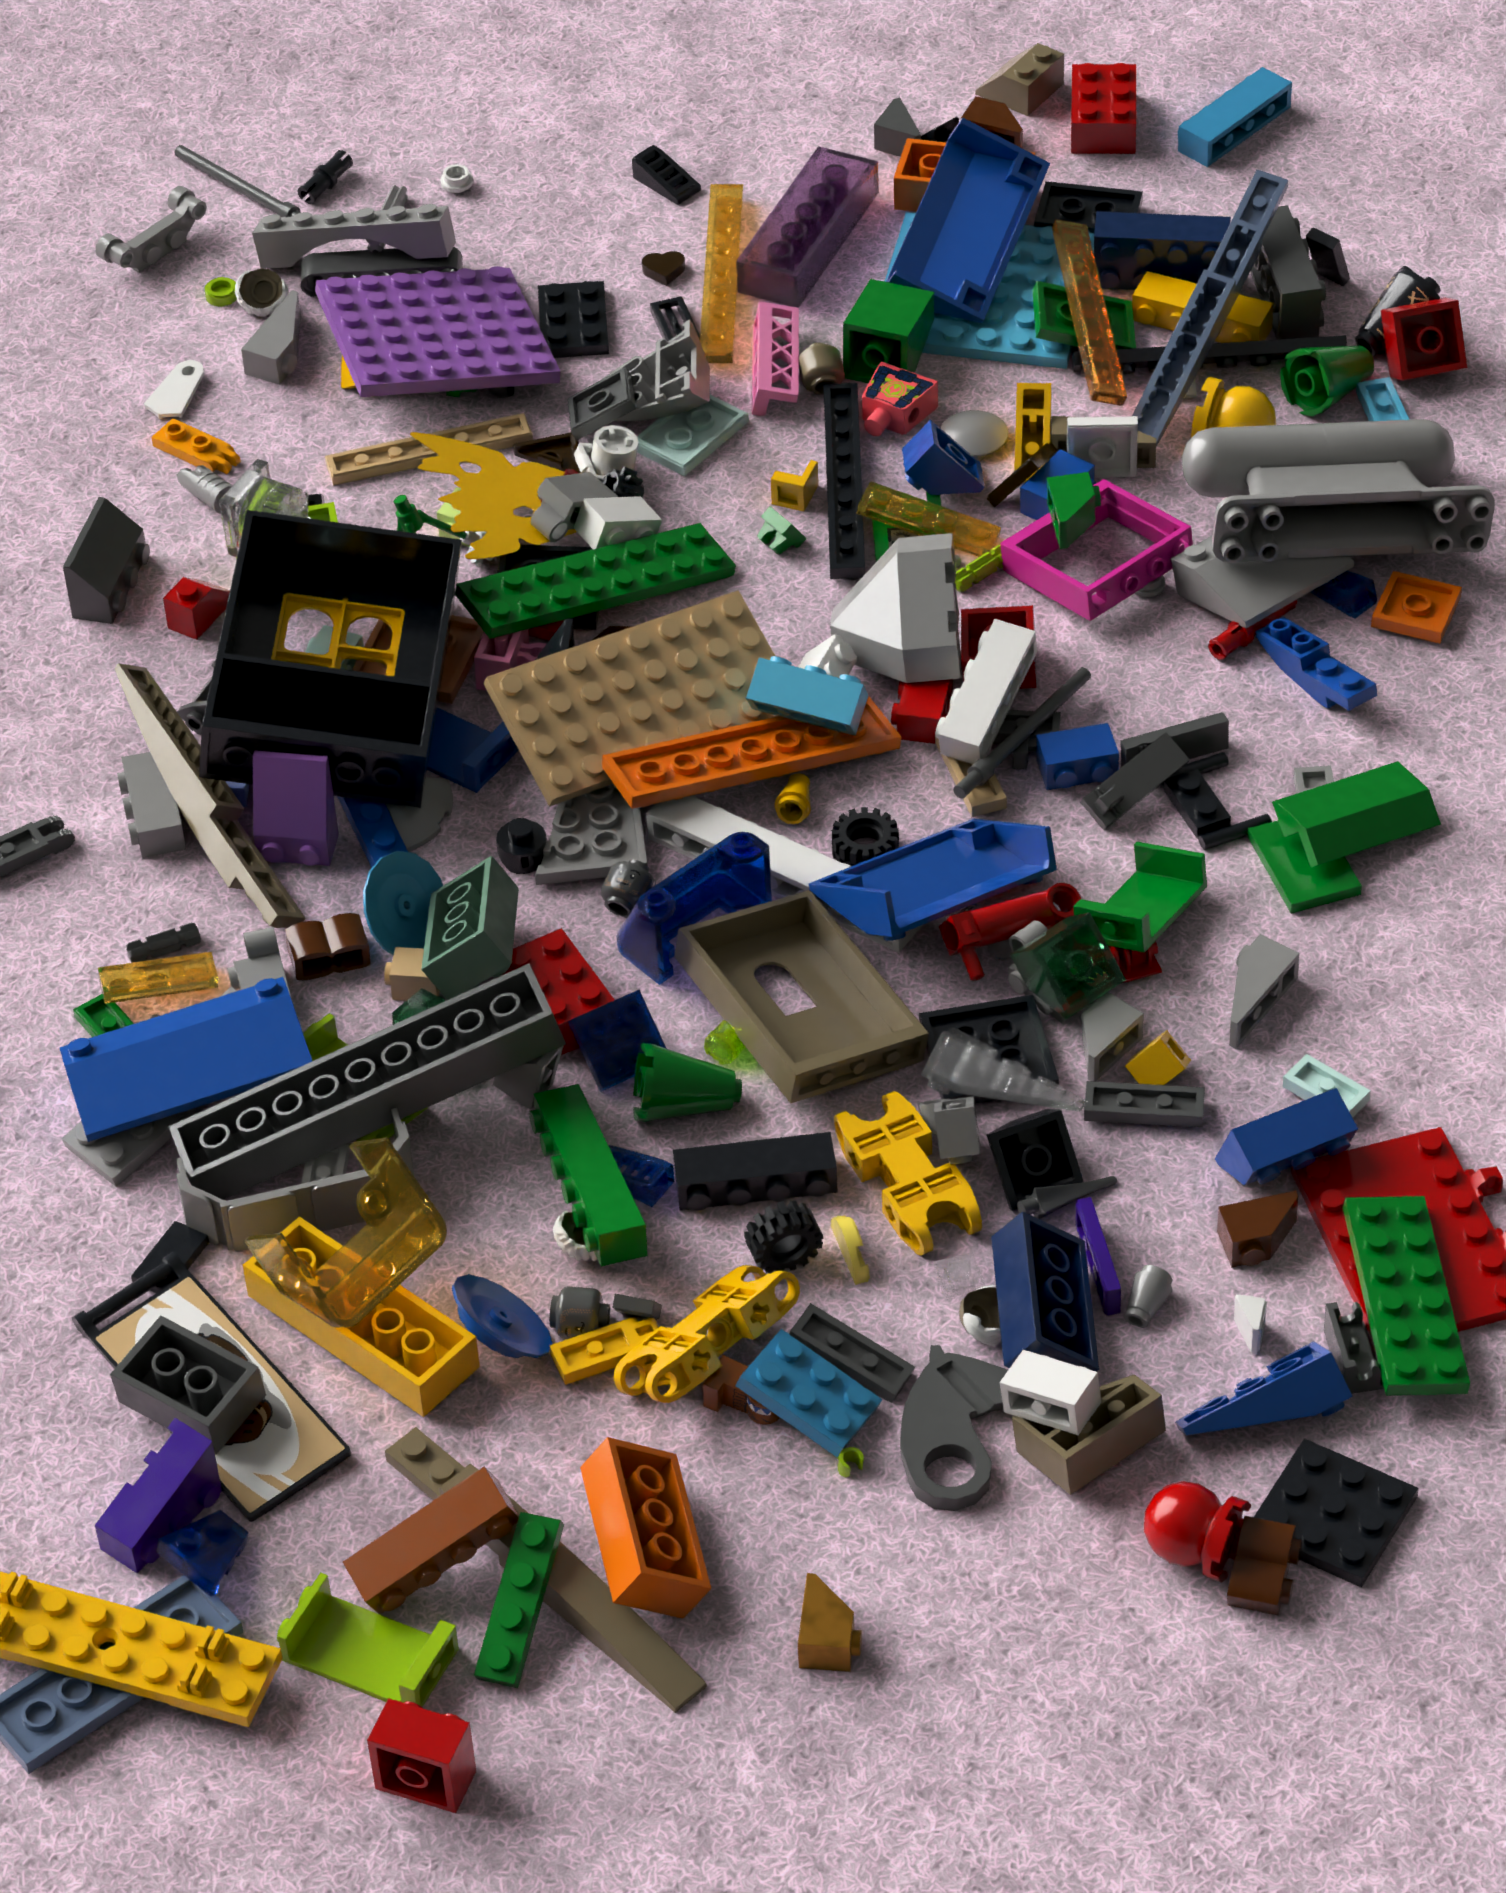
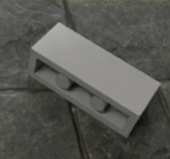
(151, 805)

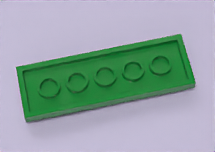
(1405, 1296)

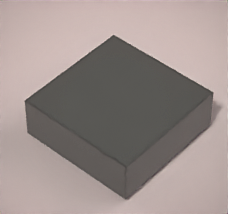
(636, 1307)

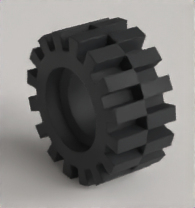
(863, 826)
(783, 1237)

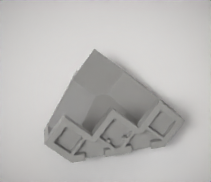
(905, 612)

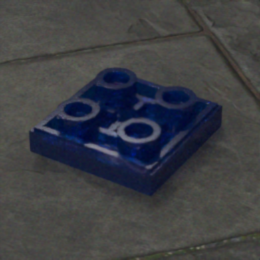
(613, 1038)

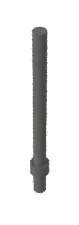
(283, 209)
(983, 769)

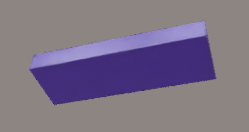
(1098, 1257)

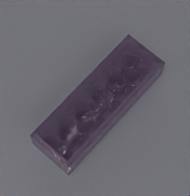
(807, 227)

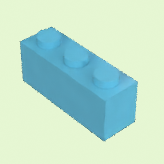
(807, 695)

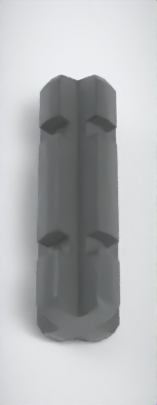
(163, 943)

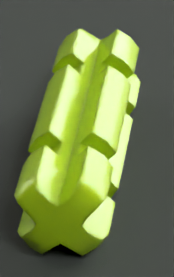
(979, 569)

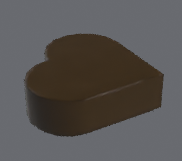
(663, 267)

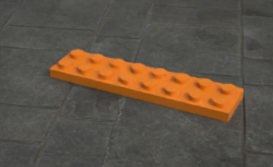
(741, 756)

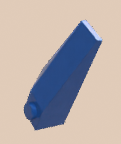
(1298, 1387)

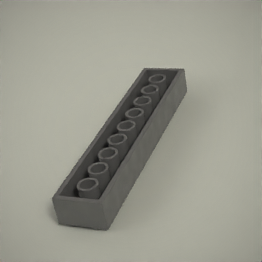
(359, 1084)

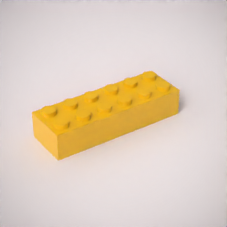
(397, 1346)

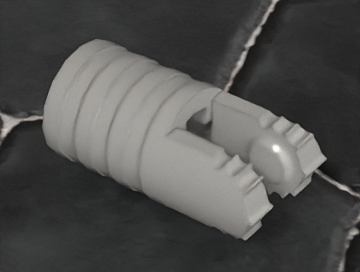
(204, 485)

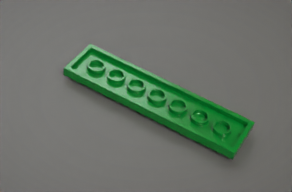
(594, 580)

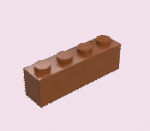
(432, 1541)

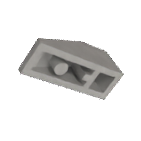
(274, 346)
(1262, 978)

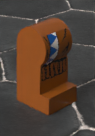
(721, 1389)

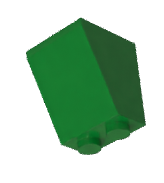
(886, 326)

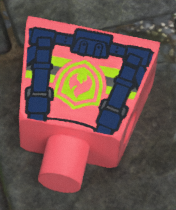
(897, 400)

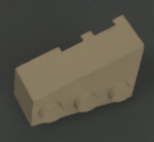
(1123, 1423)

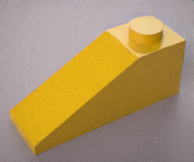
(1032, 420)

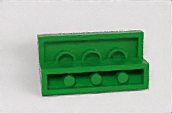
(1357, 812)

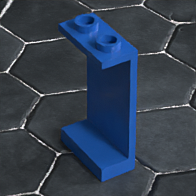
(468, 752)

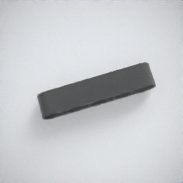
(364, 262)

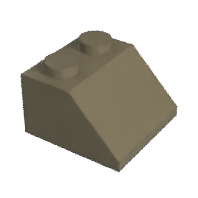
(1026, 79)

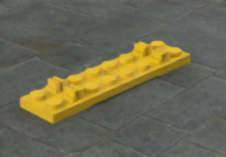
(151, 1653)

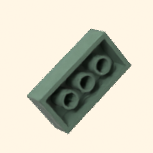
(470, 929)

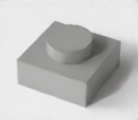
(1312, 777)

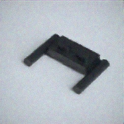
(1201, 806)

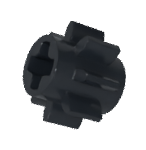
(624, 483)

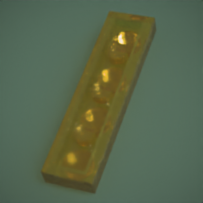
(927, 519)

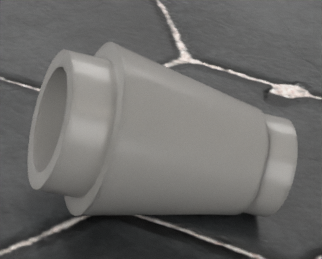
(1147, 1295)

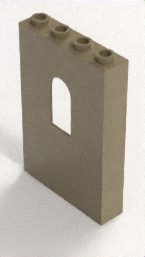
(857, 1019)

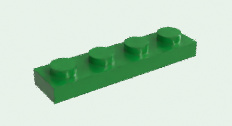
(519, 1600)

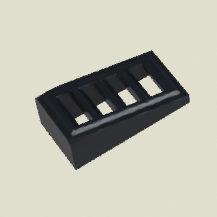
(652, 160)

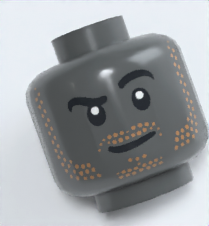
(625, 885)
(578, 1311)

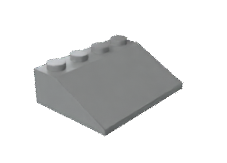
(1251, 588)

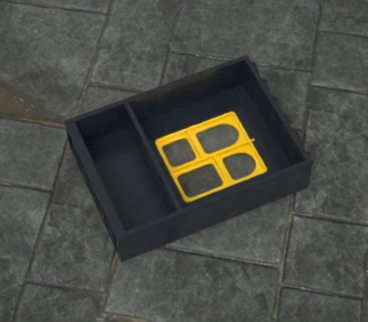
(304, 702)

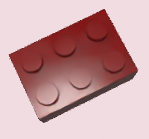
(1103, 109)
(564, 978)

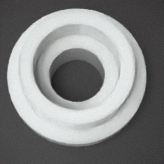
(456, 179)

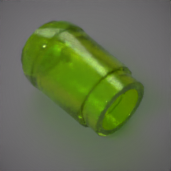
(723, 1043)

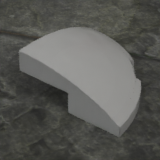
(421, 824)

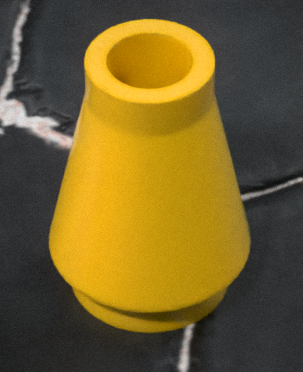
(794, 800)

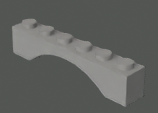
(417, 231)

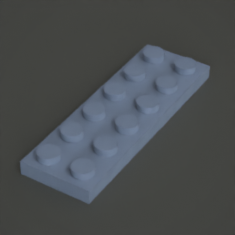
(56, 1710)

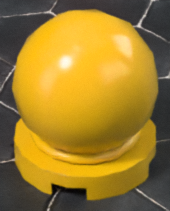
(1232, 407)

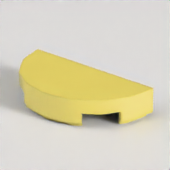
(849, 1241)

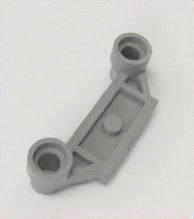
(159, 238)

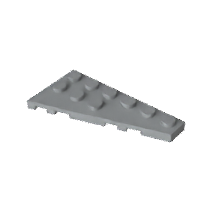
(591, 837)

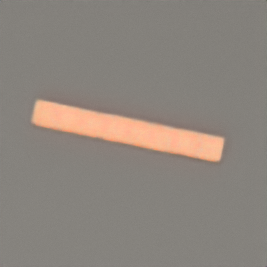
(1089, 313)

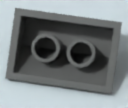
(104, 563)

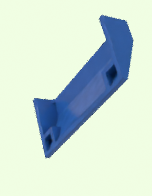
(969, 221)
(938, 875)
(184, 1058)

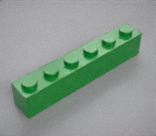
(588, 1175)

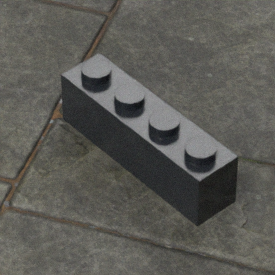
(755, 1171)

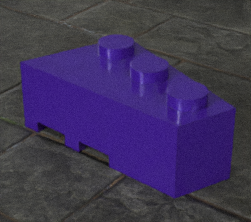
(164, 1498)

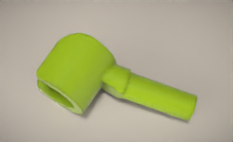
(849, 1454)

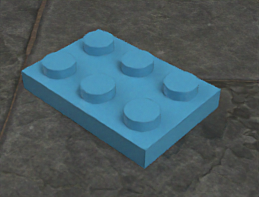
(808, 1392)

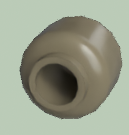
(819, 366)

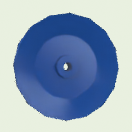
(500, 1318)

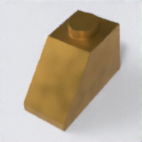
(826, 1629)

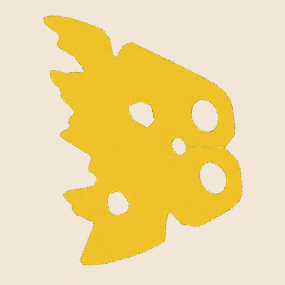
(490, 495)

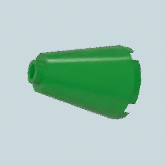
(1323, 375)
(681, 1085)

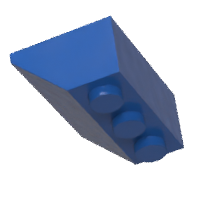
(1288, 1139)

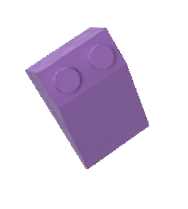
(293, 808)

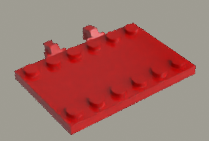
(1425, 1166)

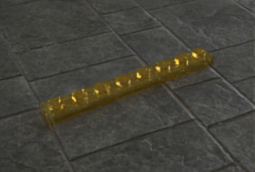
(720, 272)

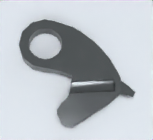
(939, 1425)

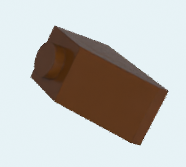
(995, 118)
(1256, 1227)

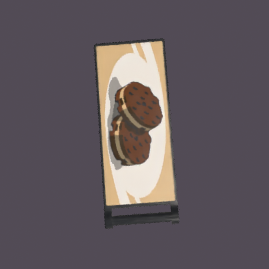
(284, 1437)

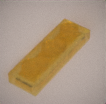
(158, 977)

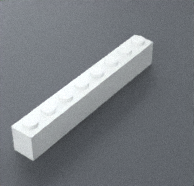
(696, 826)

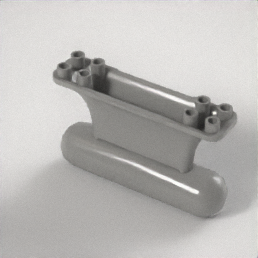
(1335, 490)

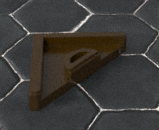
(550, 451)
(1021, 474)

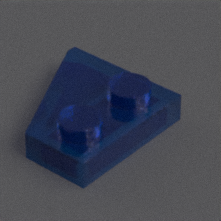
(205, 1549)

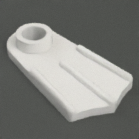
(176, 390)

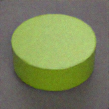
(220, 291)

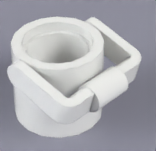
(610, 449)

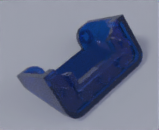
(726, 877)

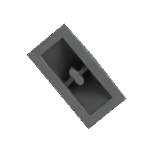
(894, 128)

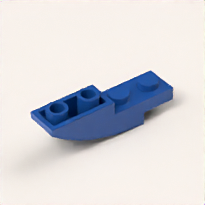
(1310, 666)

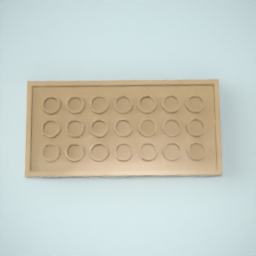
(630, 692)

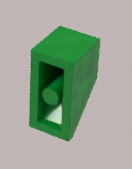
(1071, 505)

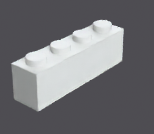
(986, 692)

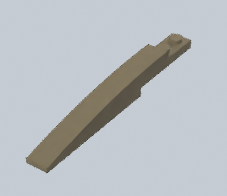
(205, 803)
(572, 1586)

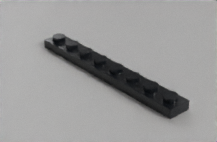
(1223, 354)
(844, 481)

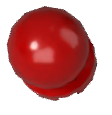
(1192, 1527)

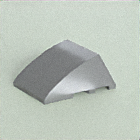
(669, 378)

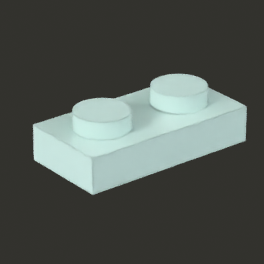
(1313, 1077)

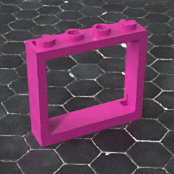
(1027, 547)

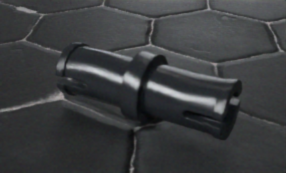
(325, 177)

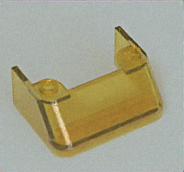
(398, 1238)

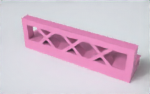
(767, 350)

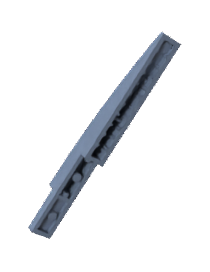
(1209, 304)

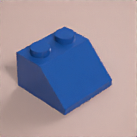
(940, 463)

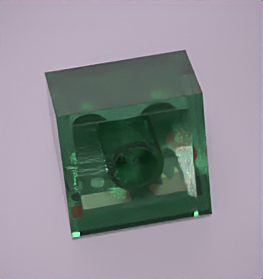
(1068, 965)

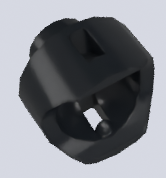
(520, 840)

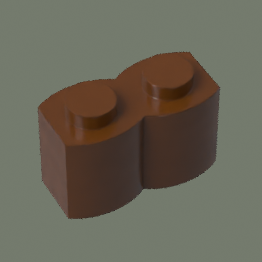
(327, 946)
(1262, 1566)

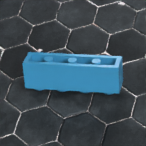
(1234, 116)

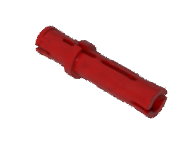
(1239, 636)

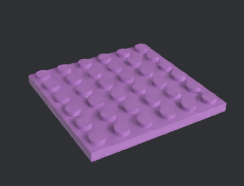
(436, 331)

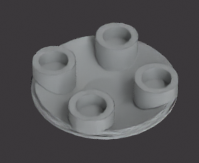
(977, 432)

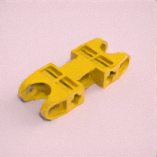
(916, 1191)
(686, 1352)

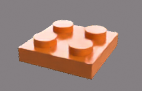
(1416, 607)

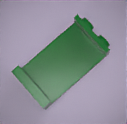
(1151, 898)

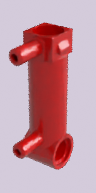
(1000, 921)

